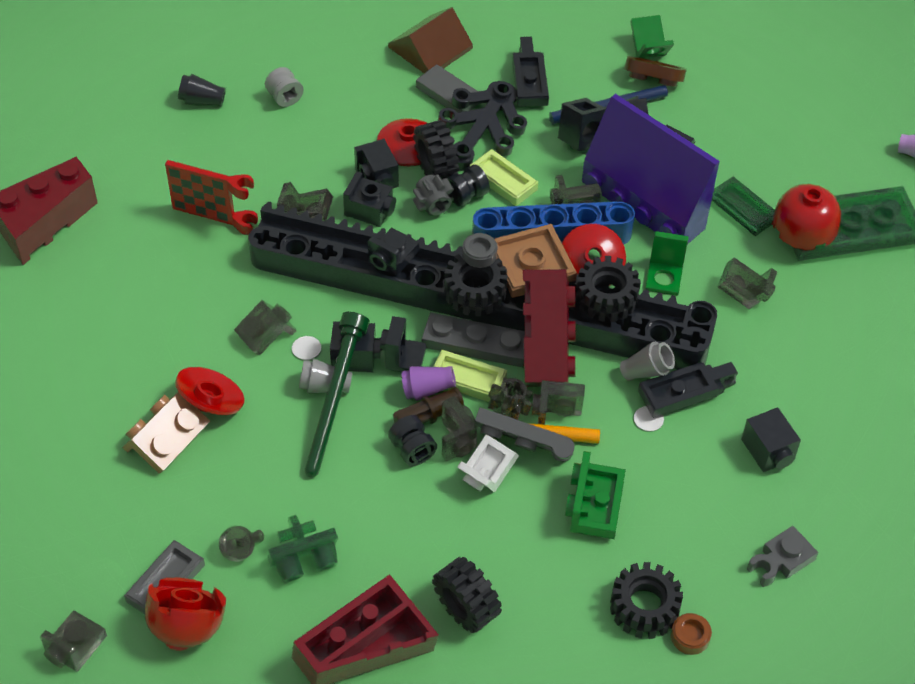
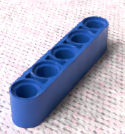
(564, 218)

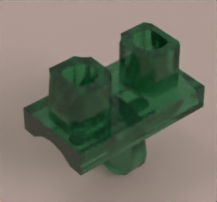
(287, 555)

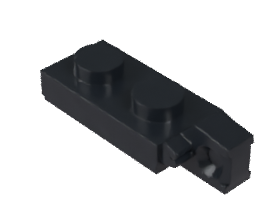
(530, 75)
(686, 387)

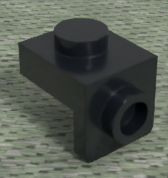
(400, 352)

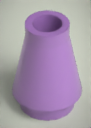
(427, 381)

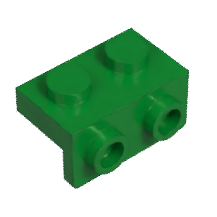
(596, 499)

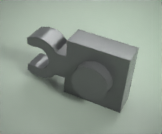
(784, 553)

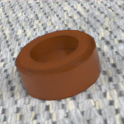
(691, 633)

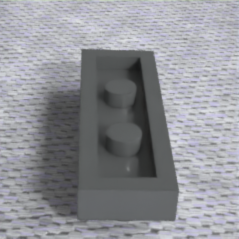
(474, 339)

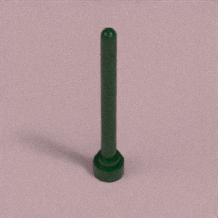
(352, 329)

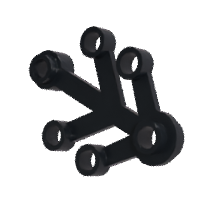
(498, 96)

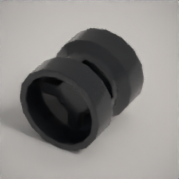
(468, 184)
(412, 440)

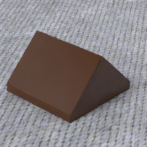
(433, 41)

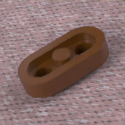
(642, 68)

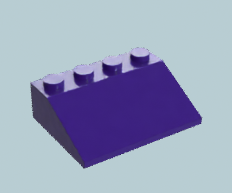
(651, 170)

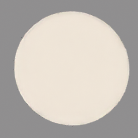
(306, 347)
(645, 421)

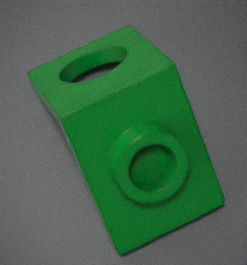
(649, 37)
(667, 257)

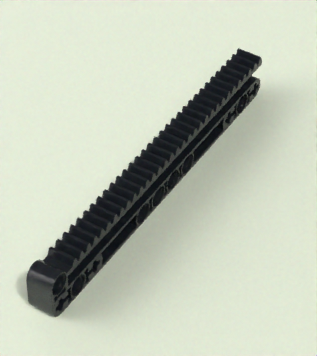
(339, 259)

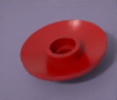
(400, 140)
(590, 237)
(209, 391)

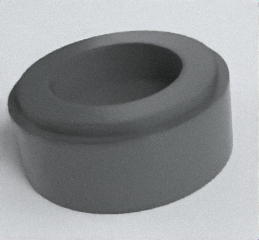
(479, 250)

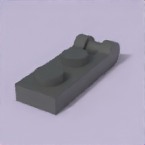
(526, 435)

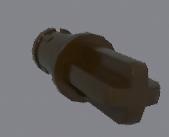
(429, 408)

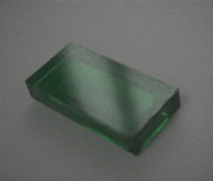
(743, 206)

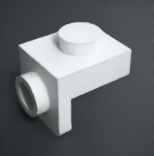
(488, 464)

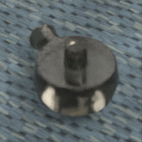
(238, 542)

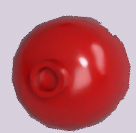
(807, 216)
(183, 612)

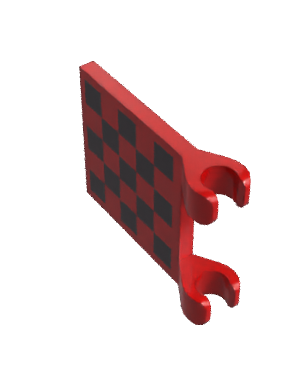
(210, 194)

